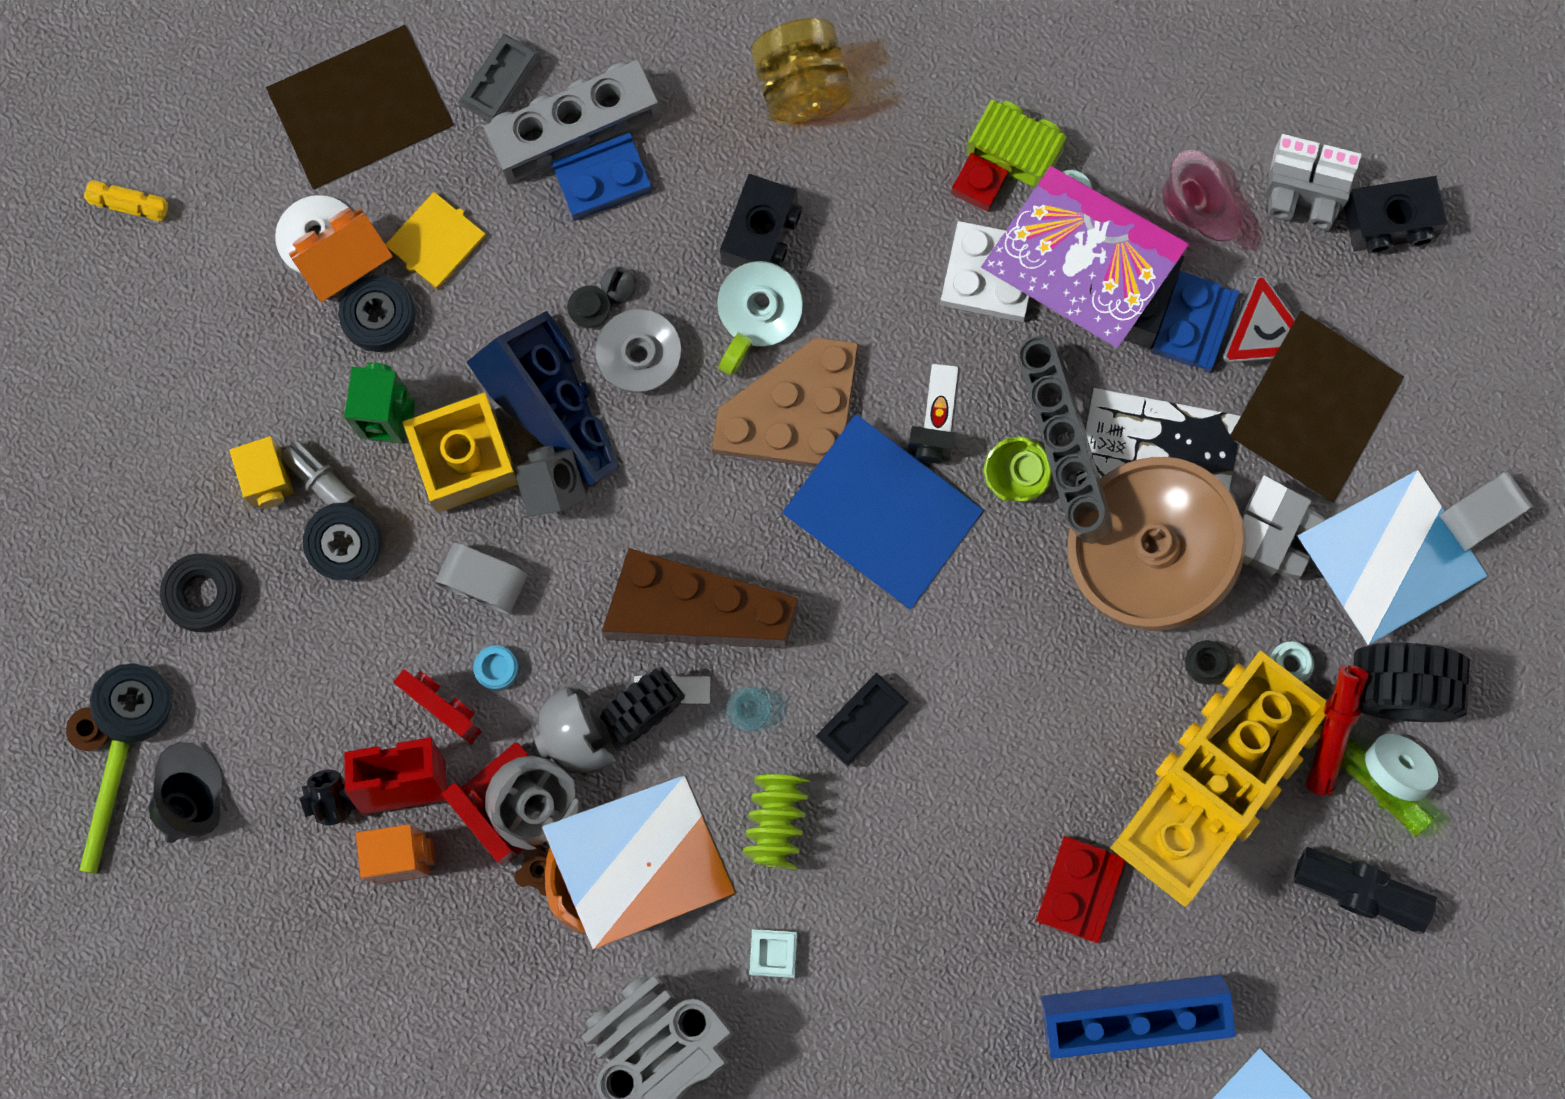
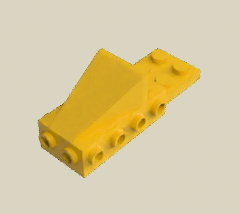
(1222, 776)

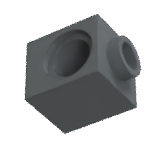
(549, 481)

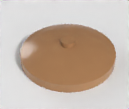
(1169, 549)

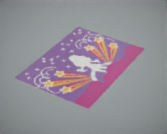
(1081, 238)

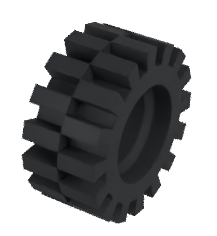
(642, 706)

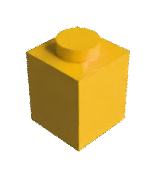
(262, 472)

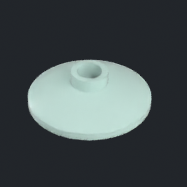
(761, 324)

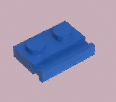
(601, 176)
(1195, 321)

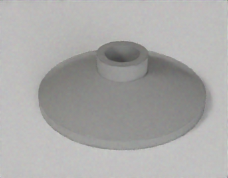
(636, 331)

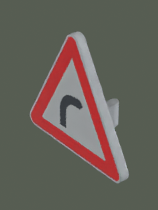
(1260, 325)

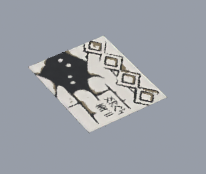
(1139, 427)

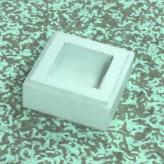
(773, 953)

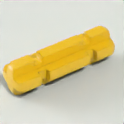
(126, 200)

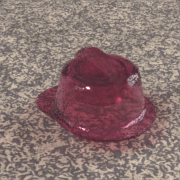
(1200, 197)

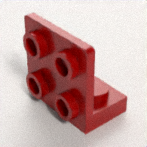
(470, 806)

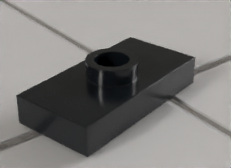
(862, 720)

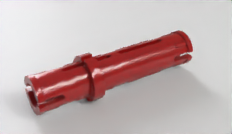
(1341, 714)

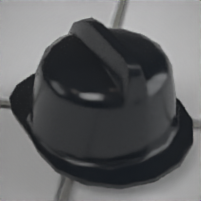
(186, 792)

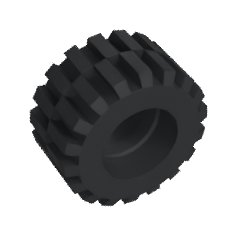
(1413, 682)

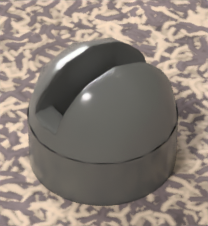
(625, 288)

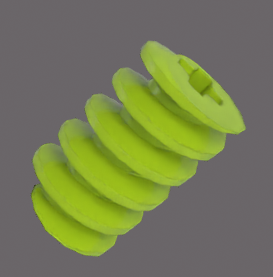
(775, 820)

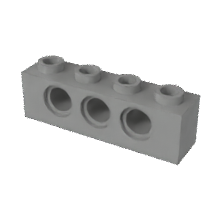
(596, 125)

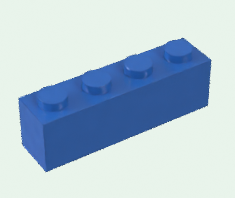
(1137, 1016)

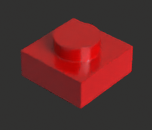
(979, 182)

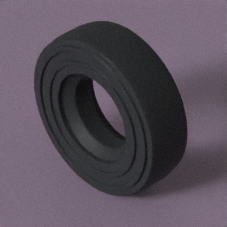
(178, 577)

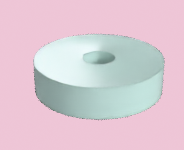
(1401, 767)

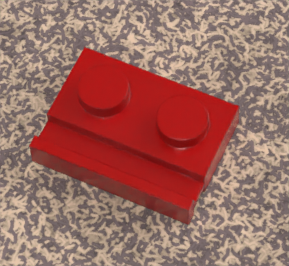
(454, 715)
(1080, 890)

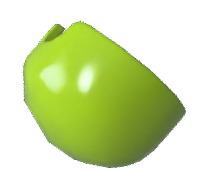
(1018, 469)

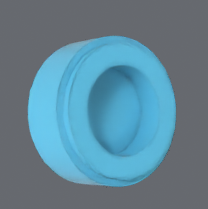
(496, 668)

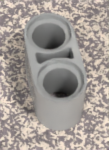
(1486, 511)
(481, 578)

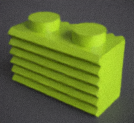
(1017, 142)

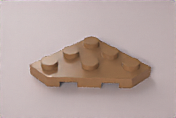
(792, 409)

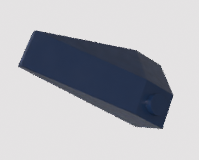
(535, 383)

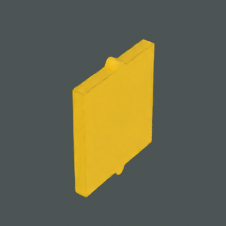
(435, 240)

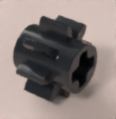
(326, 798)

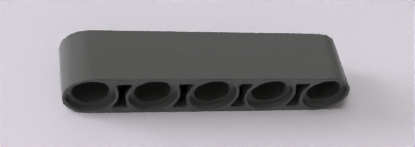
(1070, 458)

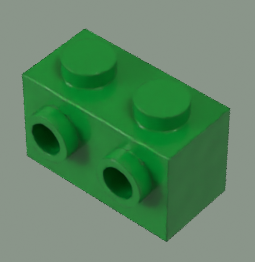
(378, 403)

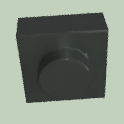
(930, 444)

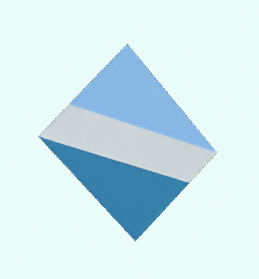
(1391, 557)

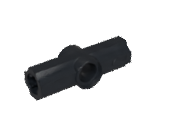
(1364, 890)

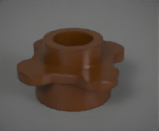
(527, 874)

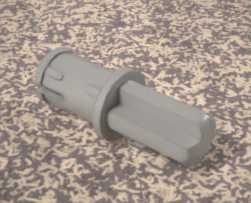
(316, 475)

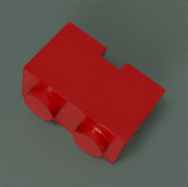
(395, 776)

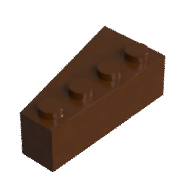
(684, 604)

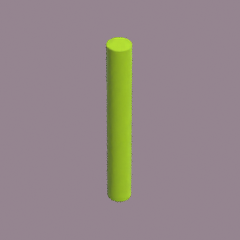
(104, 807)

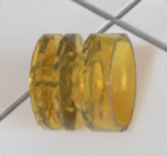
(801, 71)

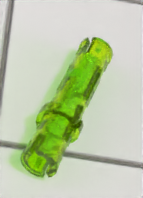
(1408, 813)

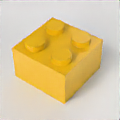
(460, 452)

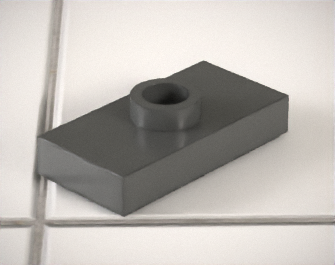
(500, 78)

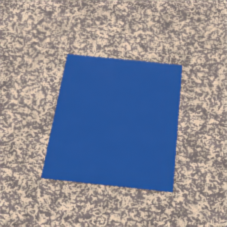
(882, 511)

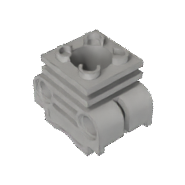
(654, 1044)

